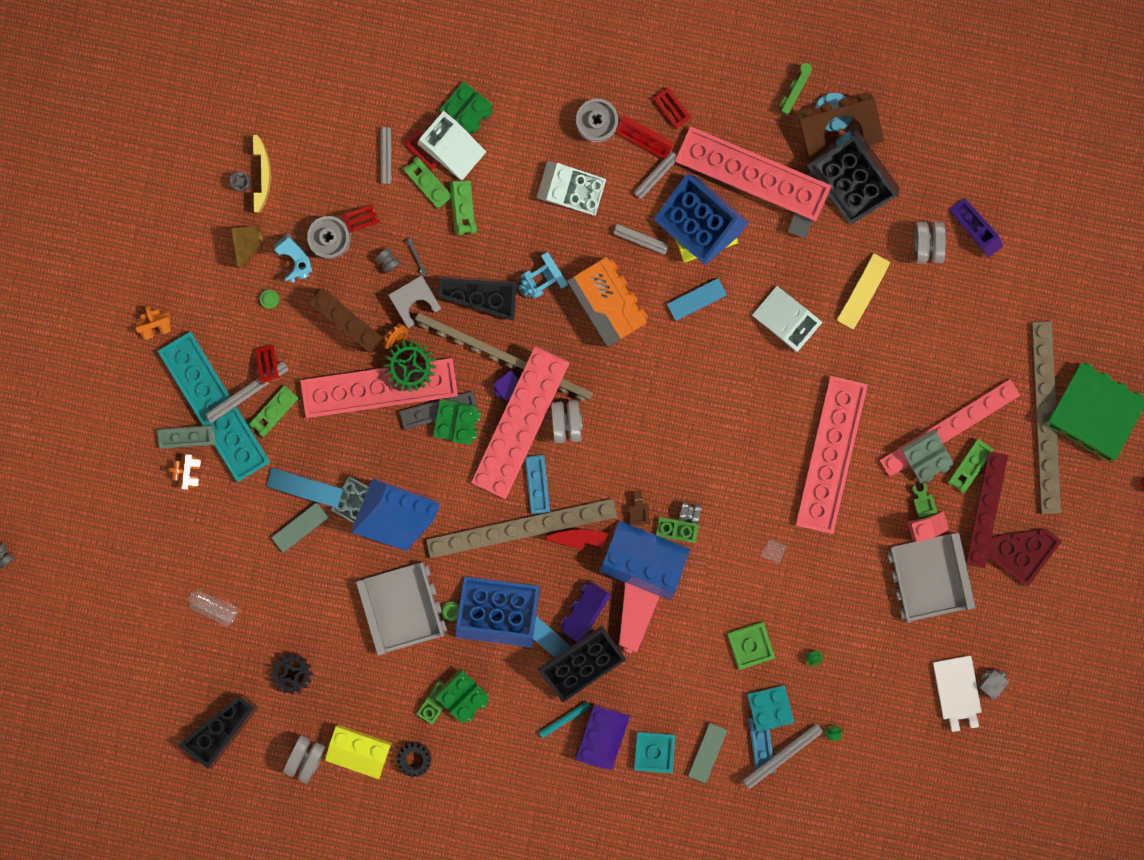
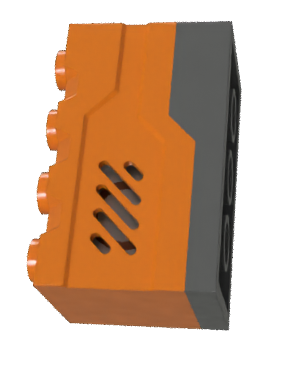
(608, 301)

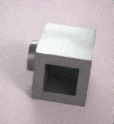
(993, 682)

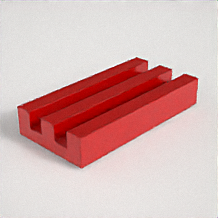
(669, 117)
(412, 138)
(371, 215)
(269, 377)

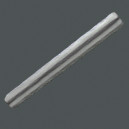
(242, 395)
(782, 756)

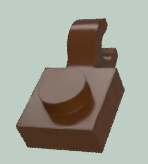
(639, 513)

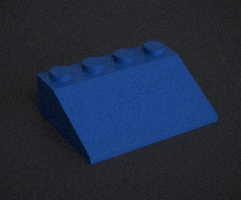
(700, 219)
(394, 515)
(645, 560)
(491, 609)

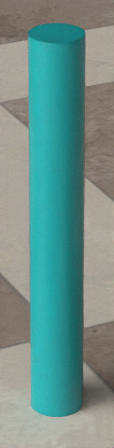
(563, 720)

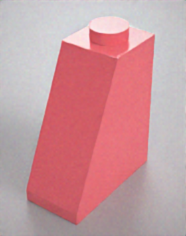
(928, 526)

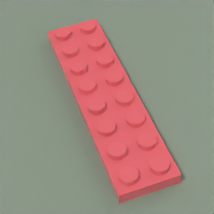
(753, 174)
(373, 390)
(520, 422)
(831, 454)

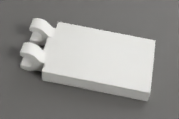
(957, 691)

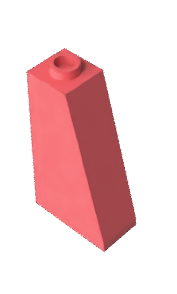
(636, 615)

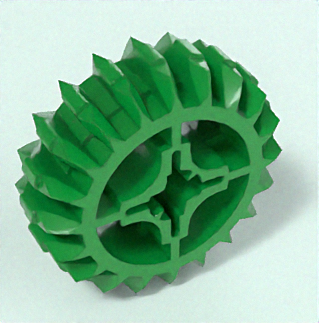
(394, 360)

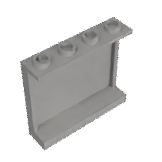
(931, 577)
(401, 608)

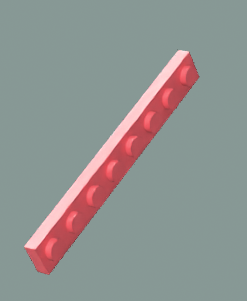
(958, 422)

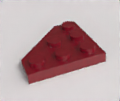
(1023, 553)

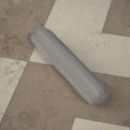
(386, 155)
(654, 177)
(640, 239)

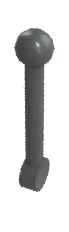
(423, 271)

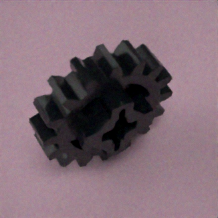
(296, 685)

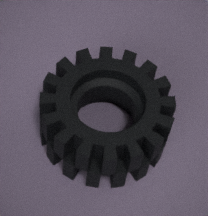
(405, 767)

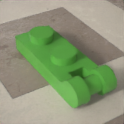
(796, 87)
(428, 183)
(462, 207)
(274, 411)
(970, 465)

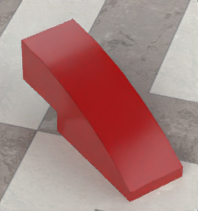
(578, 537)

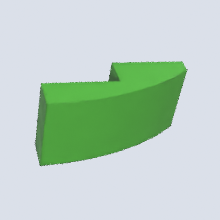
(677, 529)
(432, 707)

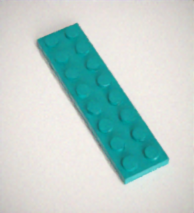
(205, 392)

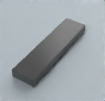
(427, 413)

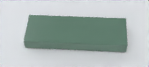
(186, 436)
(300, 527)
(707, 752)

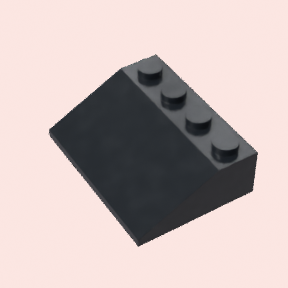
(856, 176)
(582, 664)

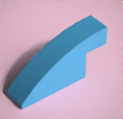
(305, 487)

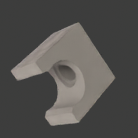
(411, 293)

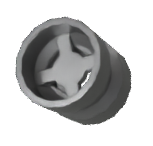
(238, 179)
(387, 260)
(688, 512)
(5, 556)

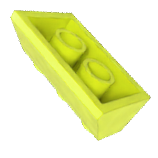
(358, 751)

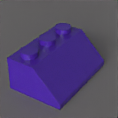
(585, 611)
(602, 737)

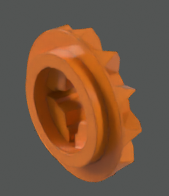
(396, 336)

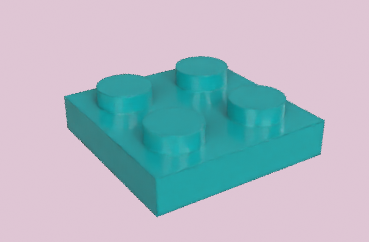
(770, 709)
(654, 752)

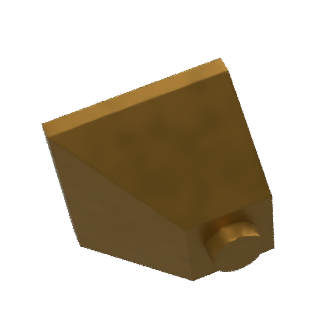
(246, 244)

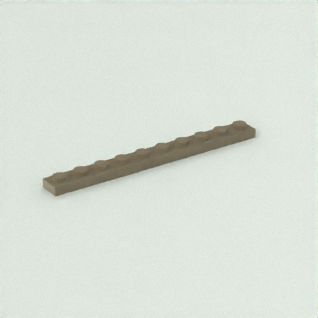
(494, 353)
(1045, 405)
(521, 528)

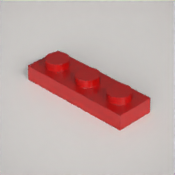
(644, 137)

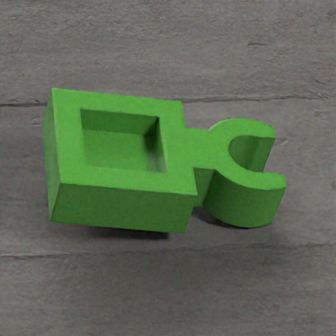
(924, 504)

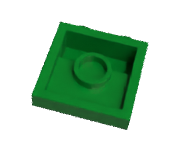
(467, 108)
(456, 421)
(462, 696)

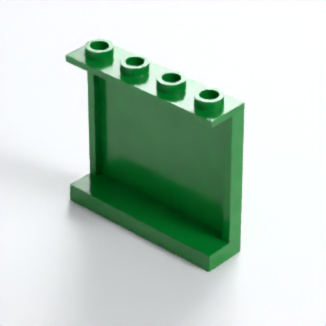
(1097, 412)

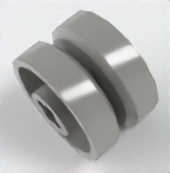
(597, 109)
(317, 237)
(929, 242)
(566, 421)
(303, 759)

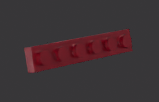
(986, 509)

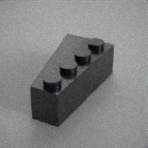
(481, 294)
(219, 732)

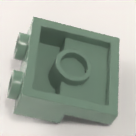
(927, 456)

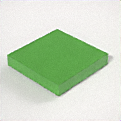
(751, 645)

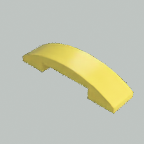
(260, 150)
(863, 291)

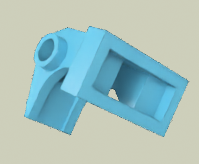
(289, 247)
(550, 271)

